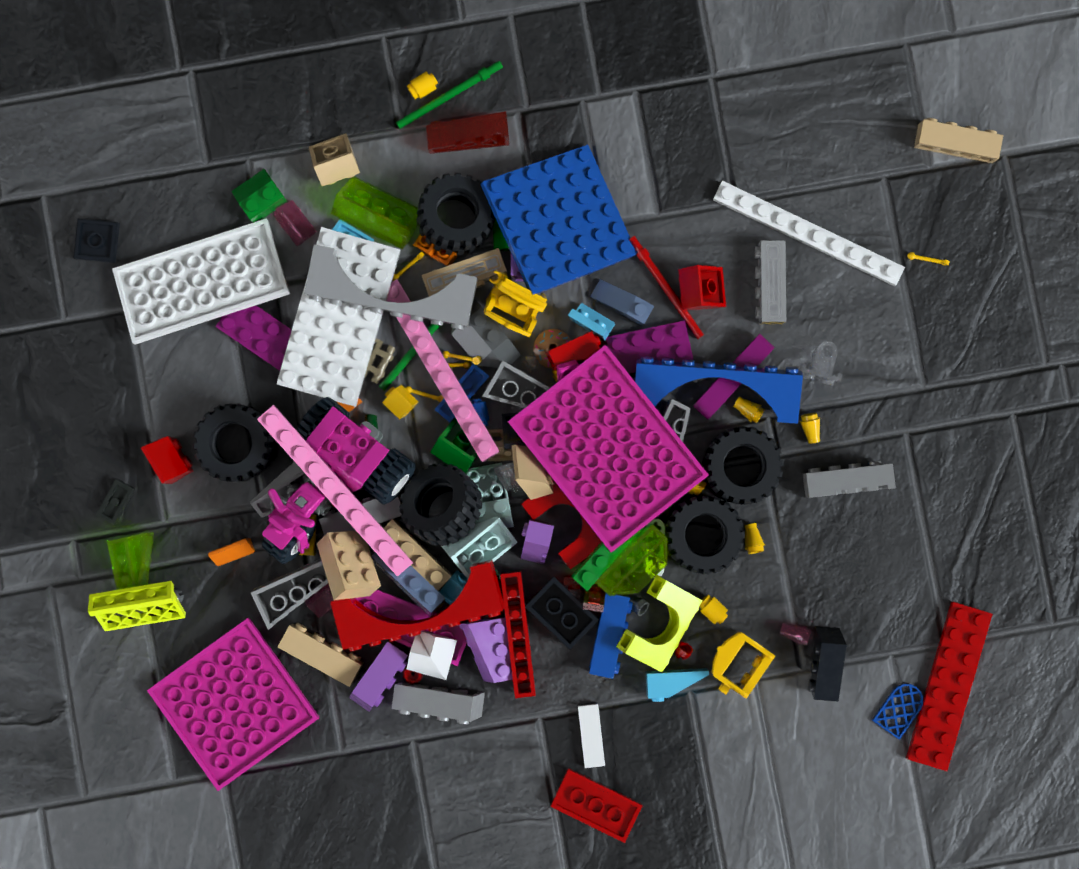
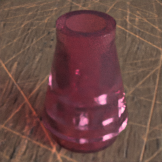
(796, 633)

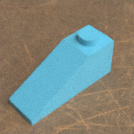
(669, 682)

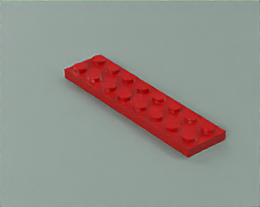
(949, 686)

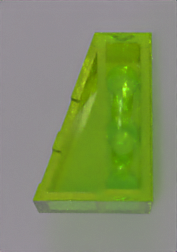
(131, 559)

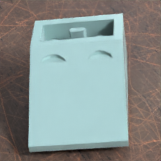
(494, 495)

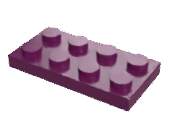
(258, 333)
(655, 342)

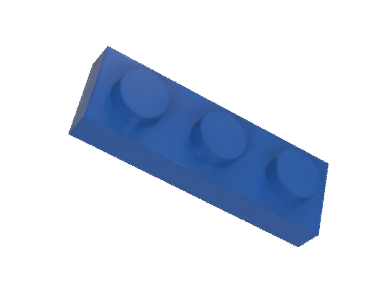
(471, 383)

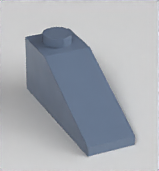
(622, 302)

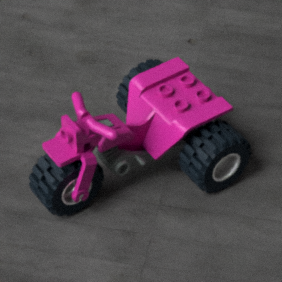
(353, 456)

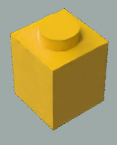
(399, 401)

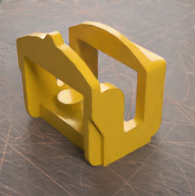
(515, 301)
(726, 654)

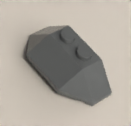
(485, 340)

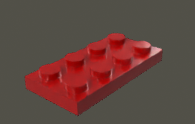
(596, 805)

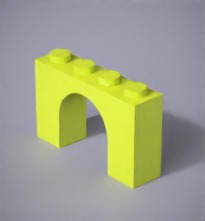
(658, 650)

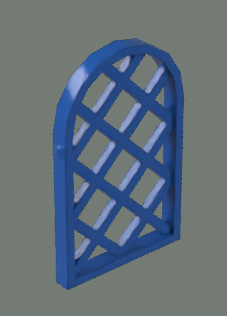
(914, 713)

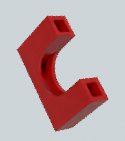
(576, 349)
(582, 545)

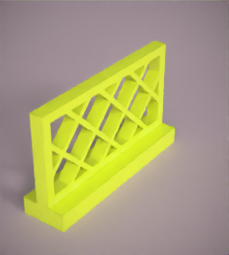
(140, 598)

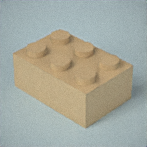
(348, 565)

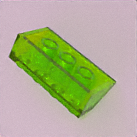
(376, 212)

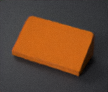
(232, 552)

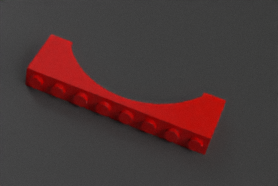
(362, 626)

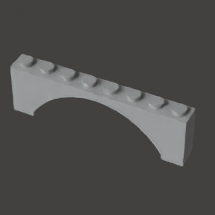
(329, 281)

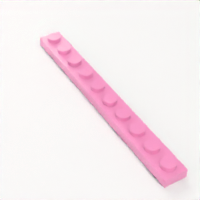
(445, 379)
(334, 490)

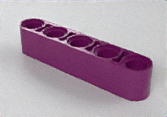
(723, 387)

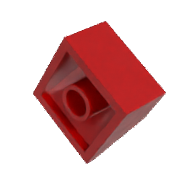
(702, 287)
(168, 459)

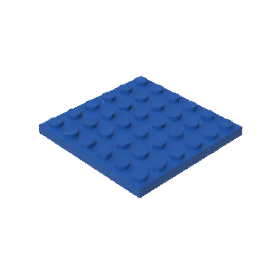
(558, 219)

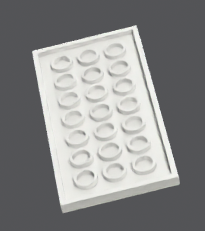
(200, 281)
(335, 342)

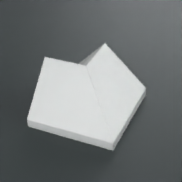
(431, 654)

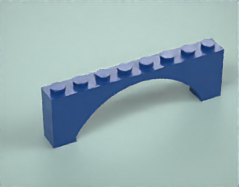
(775, 385)

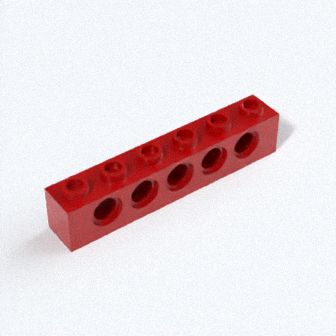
(518, 634)

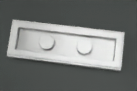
(591, 735)

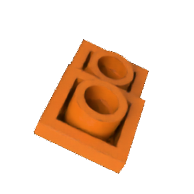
(441, 257)

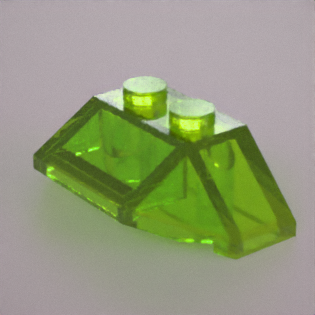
(636, 564)

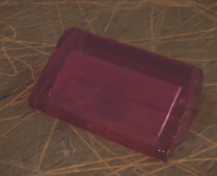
(294, 222)
(320, 601)

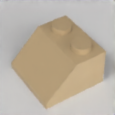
(334, 160)
(530, 473)

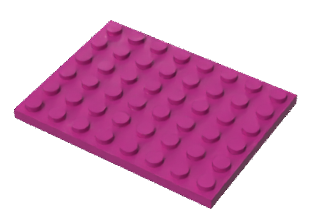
(608, 448)

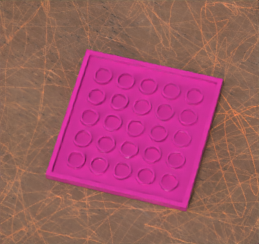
(233, 704)

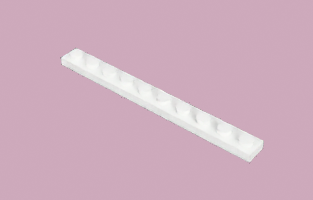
(808, 233)

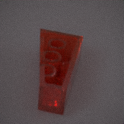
(468, 133)

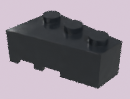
(827, 663)

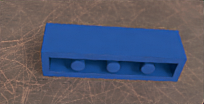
(608, 634)

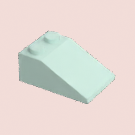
(483, 543)

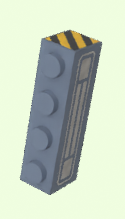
(413, 586)

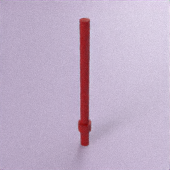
(643, 255)

